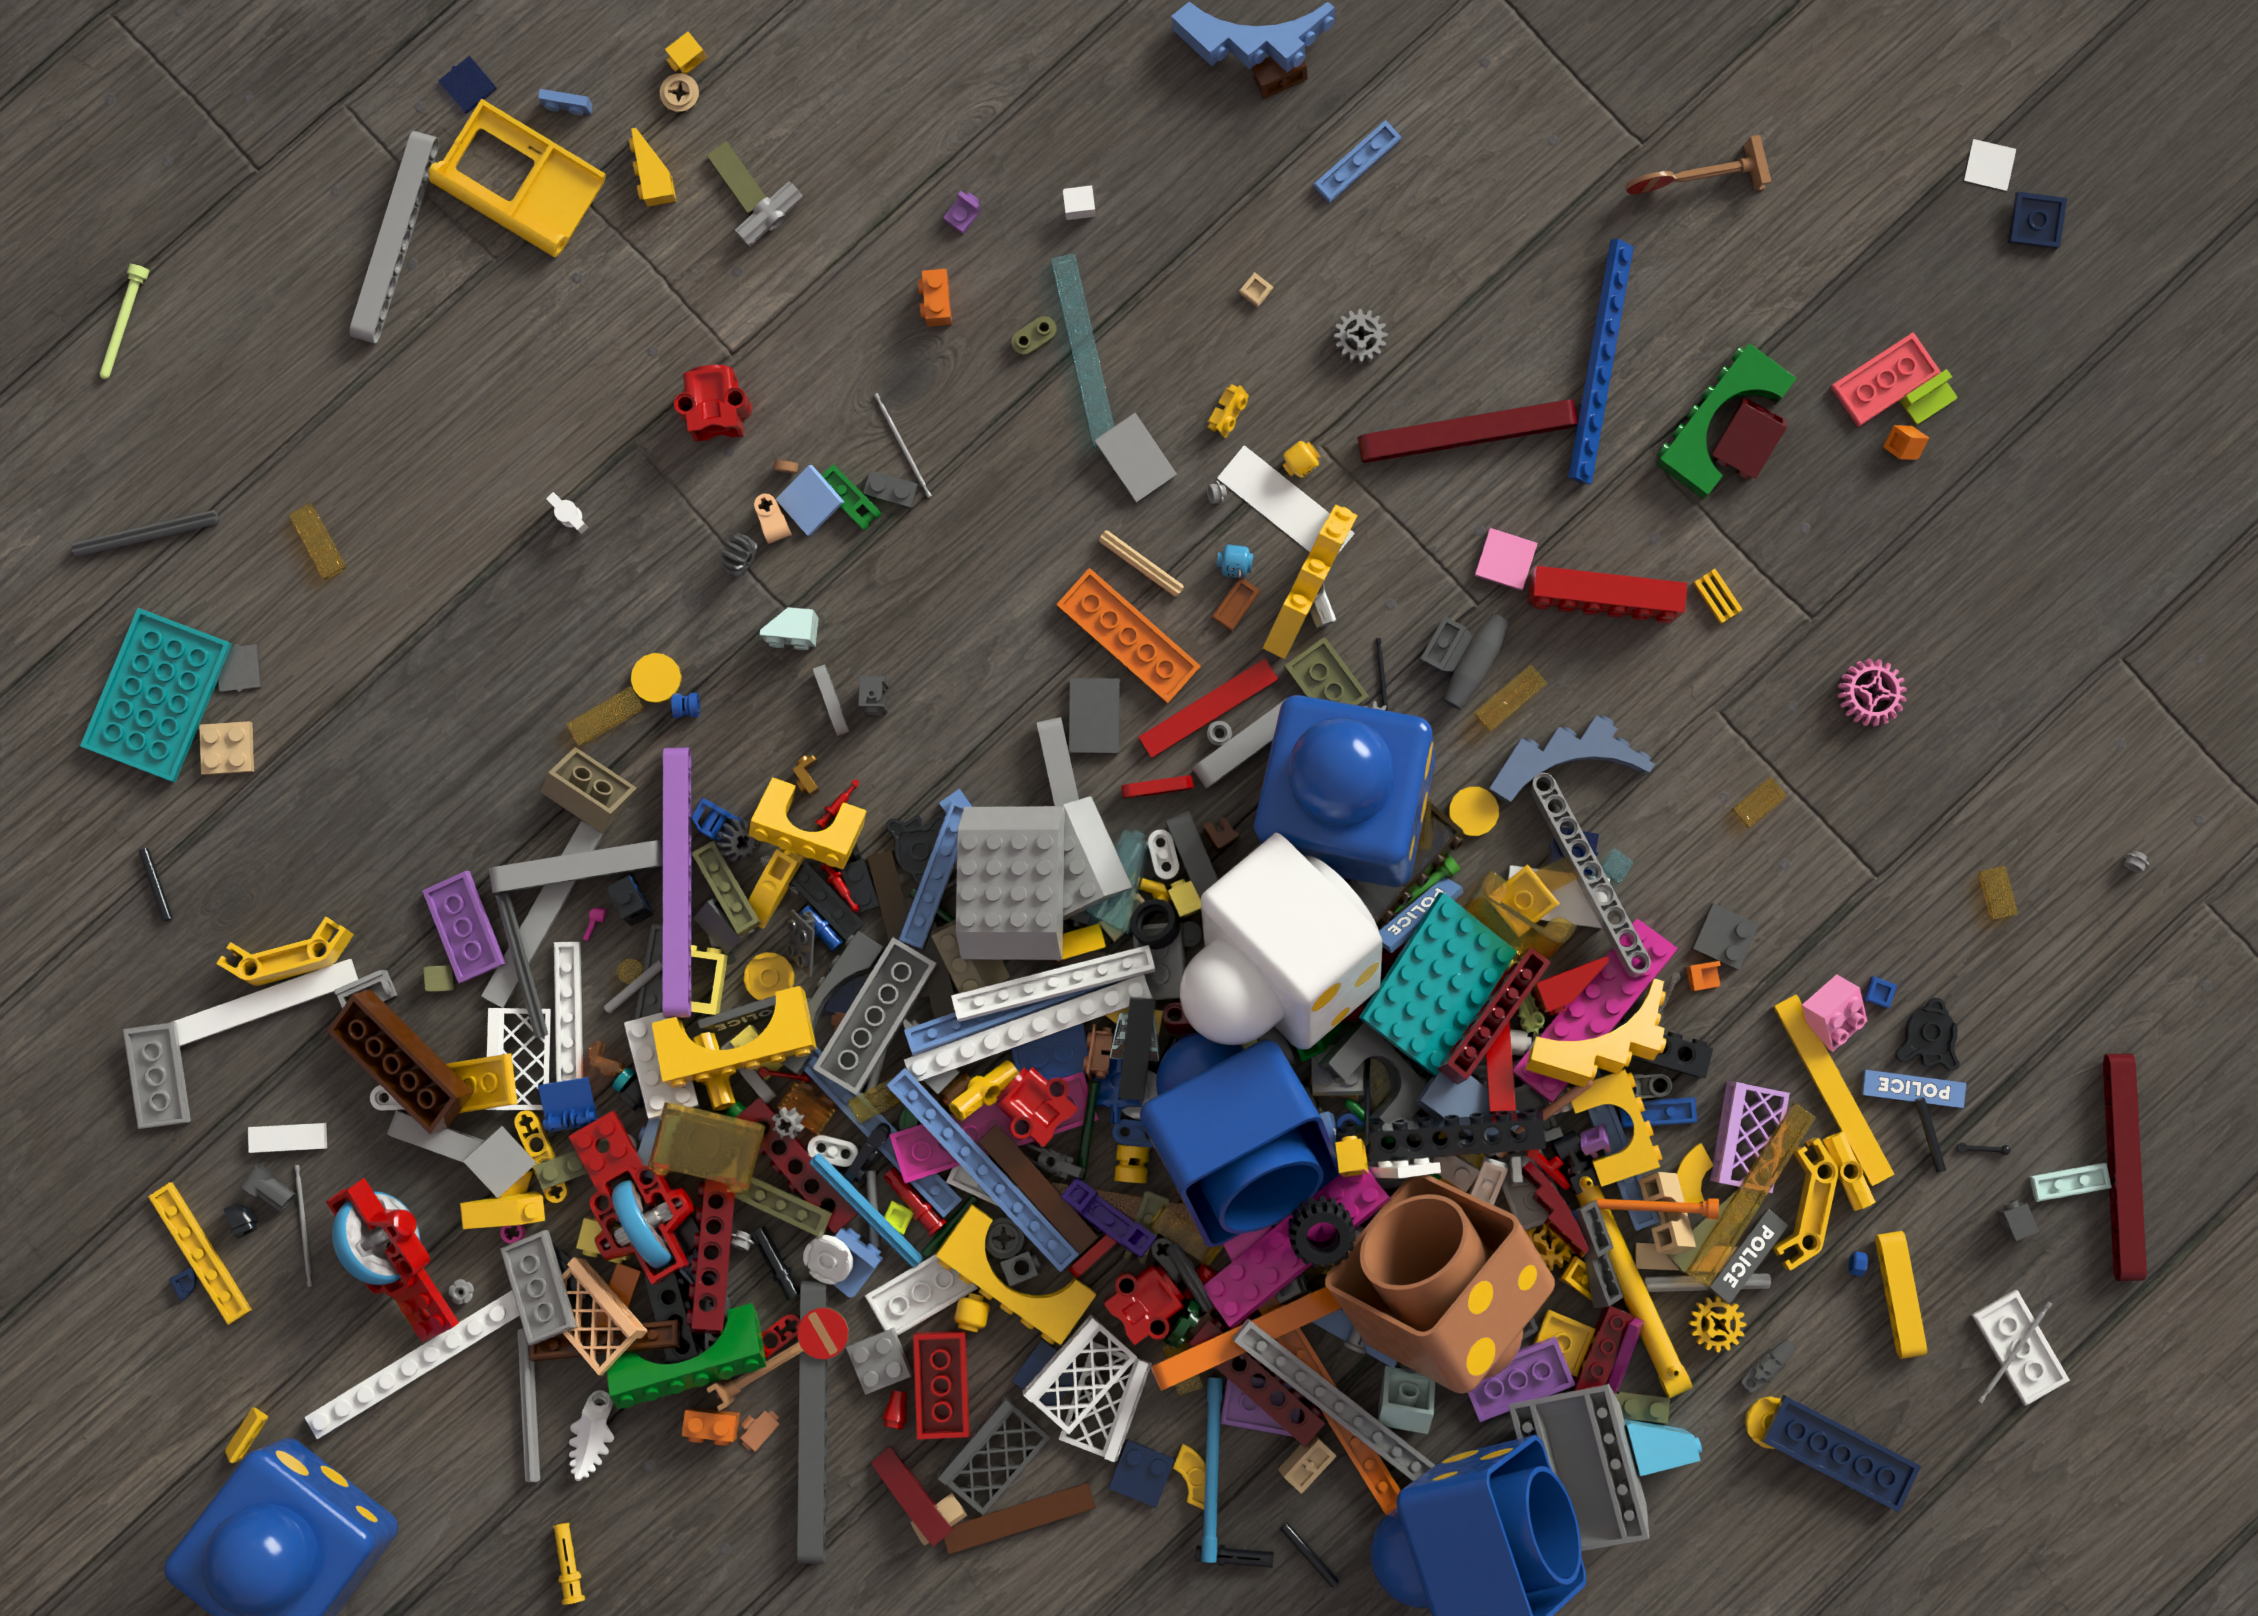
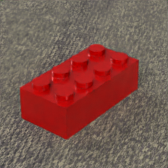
(941, 1384)

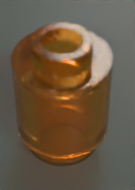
(955, 1088)

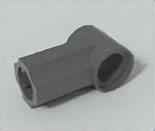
(261, 1183)

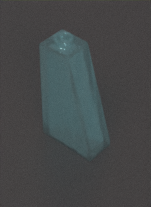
(1117, 911)

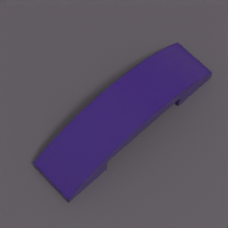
(1108, 1218)

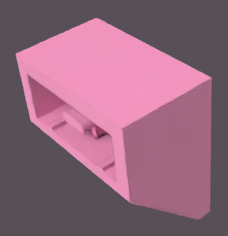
(1835, 1012)

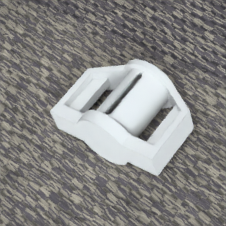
(567, 513)

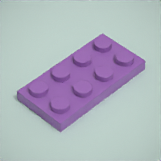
(464, 927)
(1533, 1374)

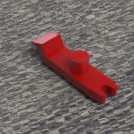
(1550, 1167)

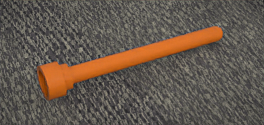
(1707, 1208)

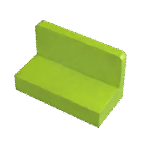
(1929, 398)

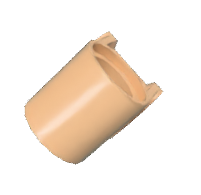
(772, 522)

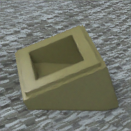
(438, 978)

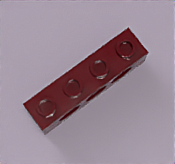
(1602, 1348)

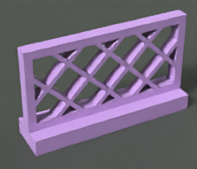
(1730, 1128)

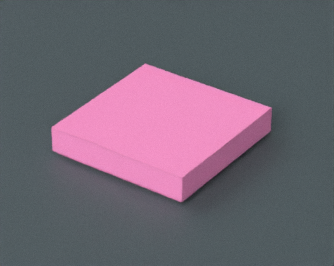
(1506, 559)

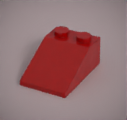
(1563, 988)

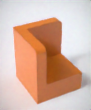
(1906, 442)
(1703, 976)

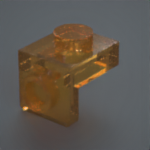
(607, 1066)

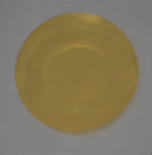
(629, 970)

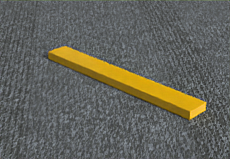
(1834, 1091)

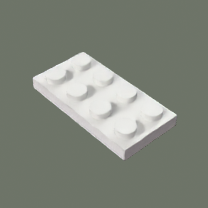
(648, 1070)

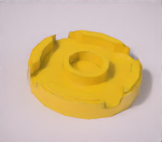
(656, 678)
(1474, 811)
(767, 975)
(1759, 1417)

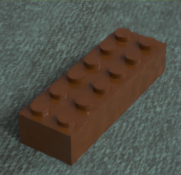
(400, 1061)

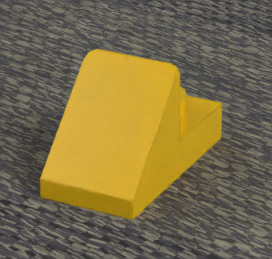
(1576, 1276)

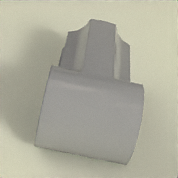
(1321, 610)

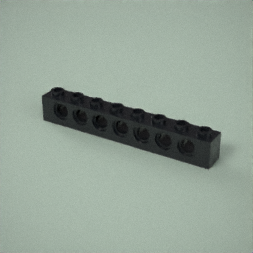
(1454, 1144)

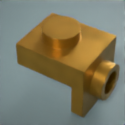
(805, 781)

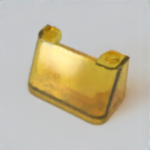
(1511, 926)
(706, 1146)

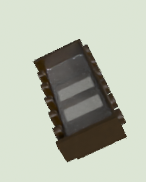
(1385, 900)

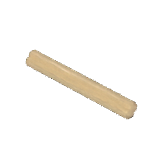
(1141, 563)

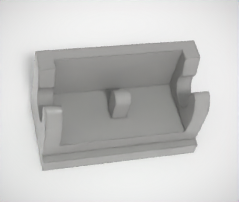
(378, 982)

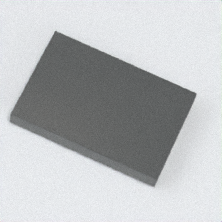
(1094, 715)

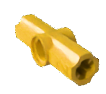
(718, 1086)
(983, 1090)
(1855, 1186)

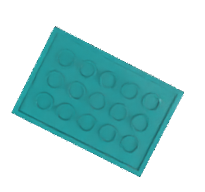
(156, 695)
(1437, 983)

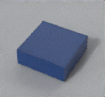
(1880, 992)

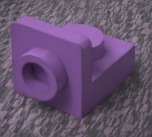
(963, 212)

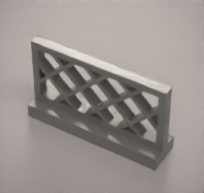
(977, 1439)

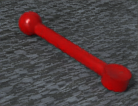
(764, 1072)

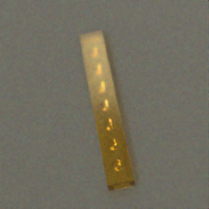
(1750, 1194)

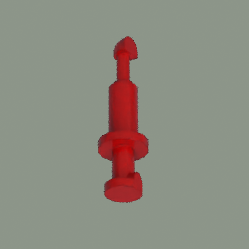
(836, 805)
(835, 879)

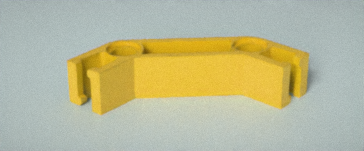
(291, 958)
(1813, 1205)

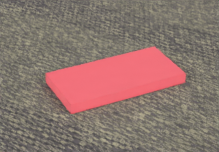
(1885, 379)

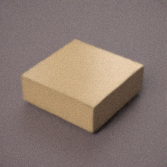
(1256, 290)

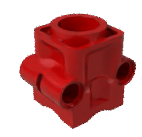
(713, 396)
(1030, 1100)
(1150, 1299)

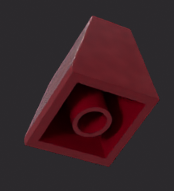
(1749, 438)

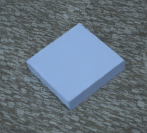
(809, 500)

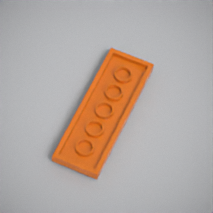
(1128, 635)

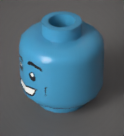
(1235, 561)

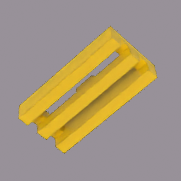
(1725, 590)

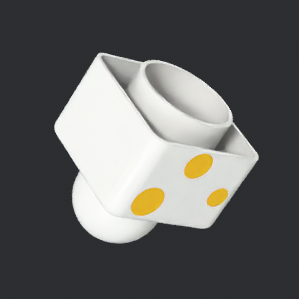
(1280, 951)

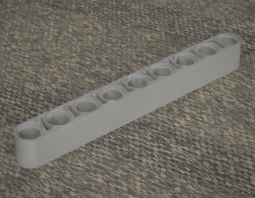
(394, 237)
(1589, 887)

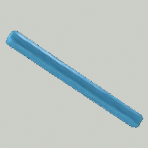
(866, 1210)

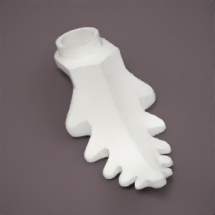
(591, 1435)

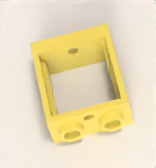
(713, 954)

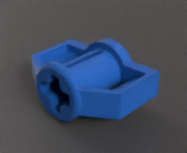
(723, 814)

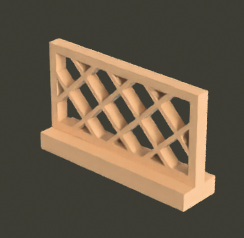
(610, 1304)

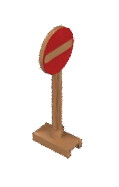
(1754, 163)
(820, 1335)

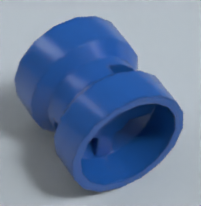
(685, 705)

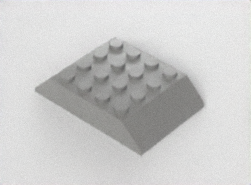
(1090, 860)
(1010, 883)
(1592, 1459)

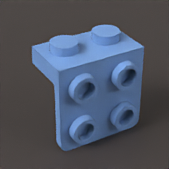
(865, 1261)

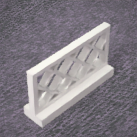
(495, 1046)
(1063, 1358)
(1123, 1414)

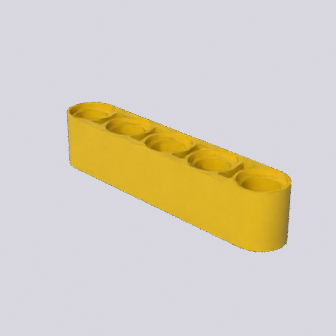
(1901, 1294)

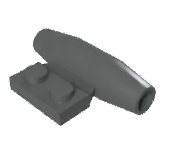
(1466, 656)

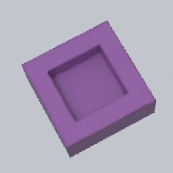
(1594, 1140)

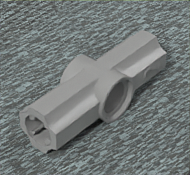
(769, 214)

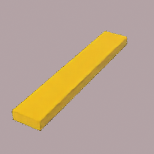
(200, 1253)

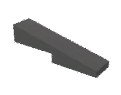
(1601, 1274)

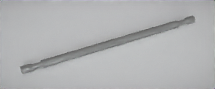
(902, 445)
(303, 1226)
(2015, 1352)

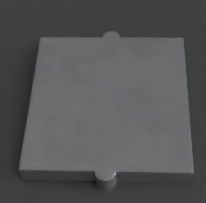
(240, 669)

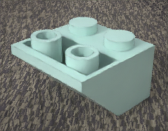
(792, 627)

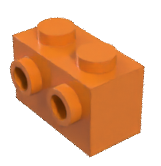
(936, 293)
(710, 1424)

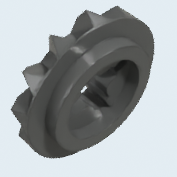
(1012, 1246)

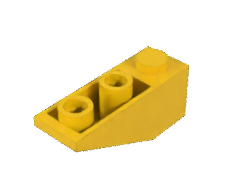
(655, 178)

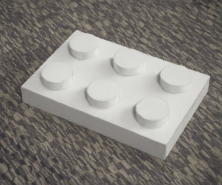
(1403, 1168)

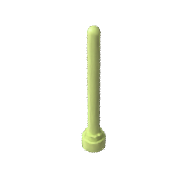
(136, 276)

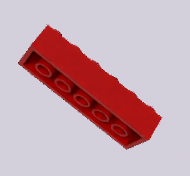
(1606, 593)

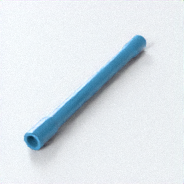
(1209, 1538)

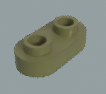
(1034, 335)

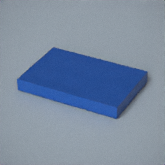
(1055, 1054)

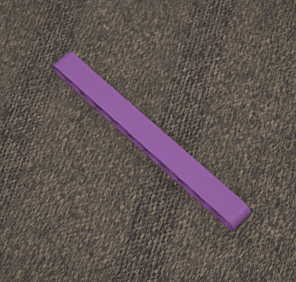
(676, 882)

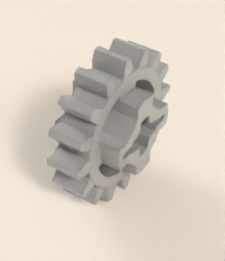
(1350, 336)

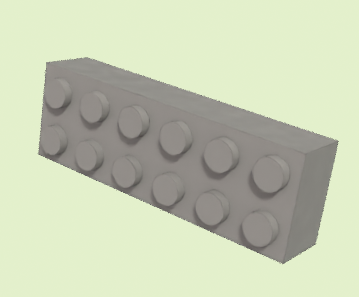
(875, 1016)

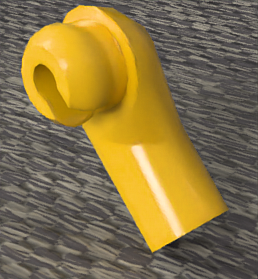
(1157, 889)

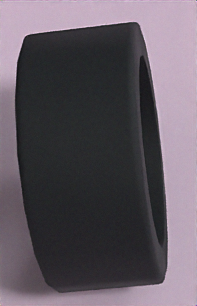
(1148, 909)

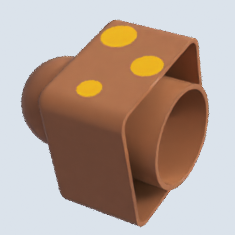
(1442, 1283)

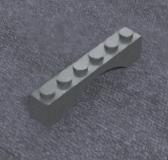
(856, 960)

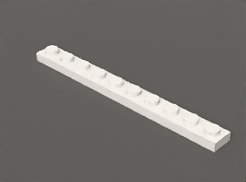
(1026, 1029)
(413, 1365)

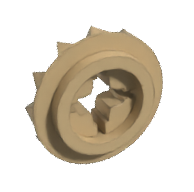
(671, 85)

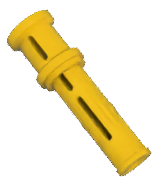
(562, 1531)

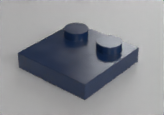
(2037, 220)
(1034, 1364)
(1141, 1473)

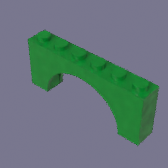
(1688, 455)
(734, 1353)

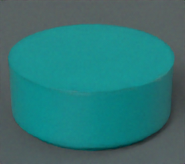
(623, 1080)

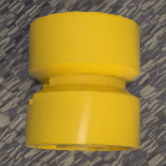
(1131, 1173)

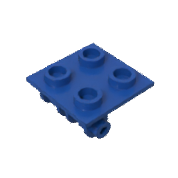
(567, 1104)

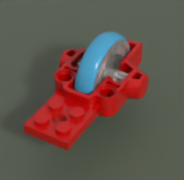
(631, 1201)
(360, 1235)

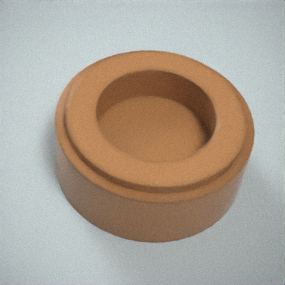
(785, 466)

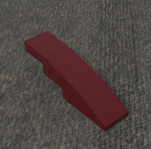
(1560, 1217)
(911, 1496)

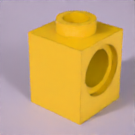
(685, 54)
(1351, 1157)

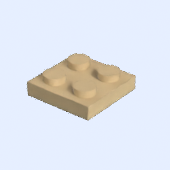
(226, 748)

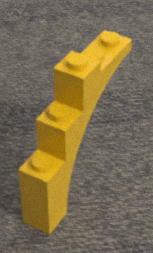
(1309, 581)
(1578, 1060)

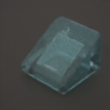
(1616, 865)

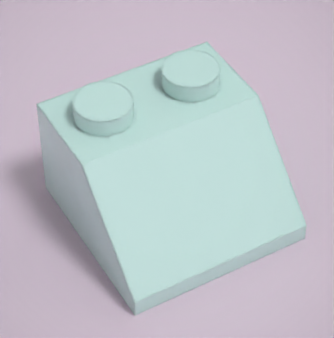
(1406, 1400)

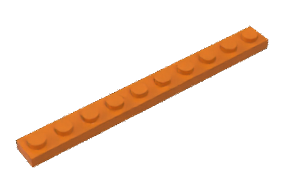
(1364, 1458)

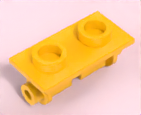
(1234, 400)

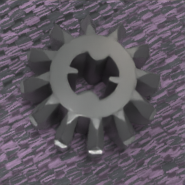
(738, 555)
(730, 844)

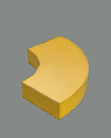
(1692, 1171)
(1193, 1470)

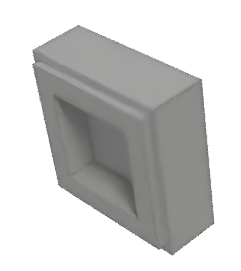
(1515, 1171)

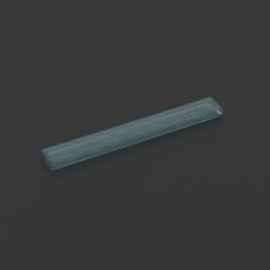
(1082, 345)

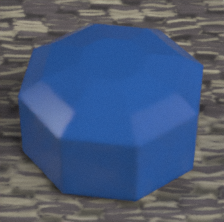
(1858, 1263)

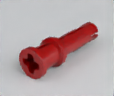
(921, 1209)

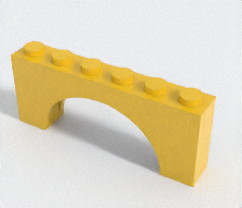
(786, 1035)
(1050, 1313)

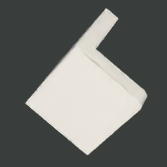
(1079, 202)

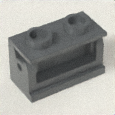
(873, 695)

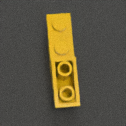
(774, 883)

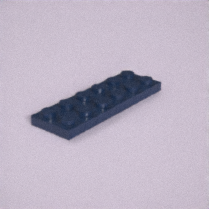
(1841, 1453)

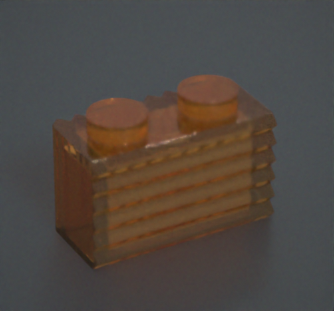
(816, 1110)

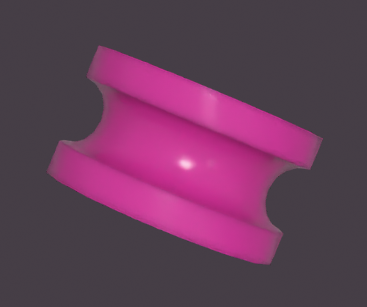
(505, 1236)

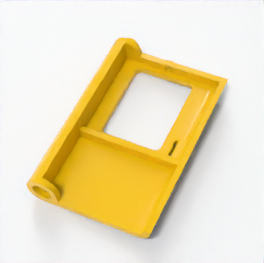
(549, 199)

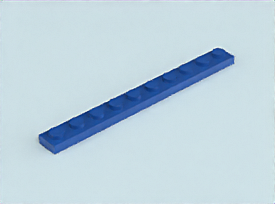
(1601, 361)

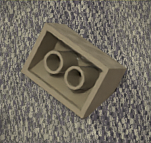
(588, 789)
(966, 973)

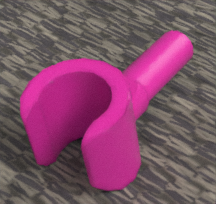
(596, 914)

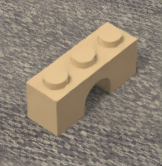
(1675, 1230)

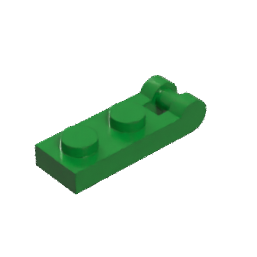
(852, 497)

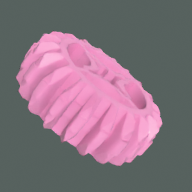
(1878, 673)

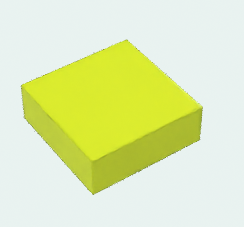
(898, 1216)

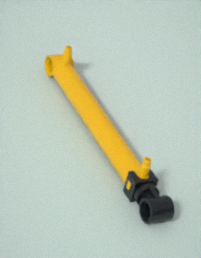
(1636, 1297)

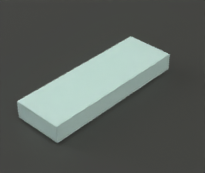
(2070, 1182)

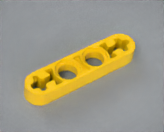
(544, 1155)

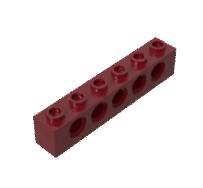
(1494, 1016)
(795, 1149)
(711, 1321)
(1303, 1430)

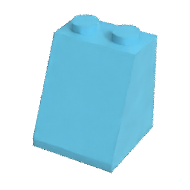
(1661, 1446)

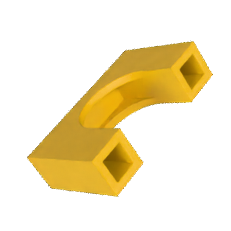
(827, 846)
(1639, 1154)

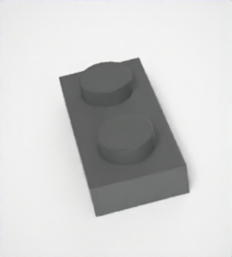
(890, 489)

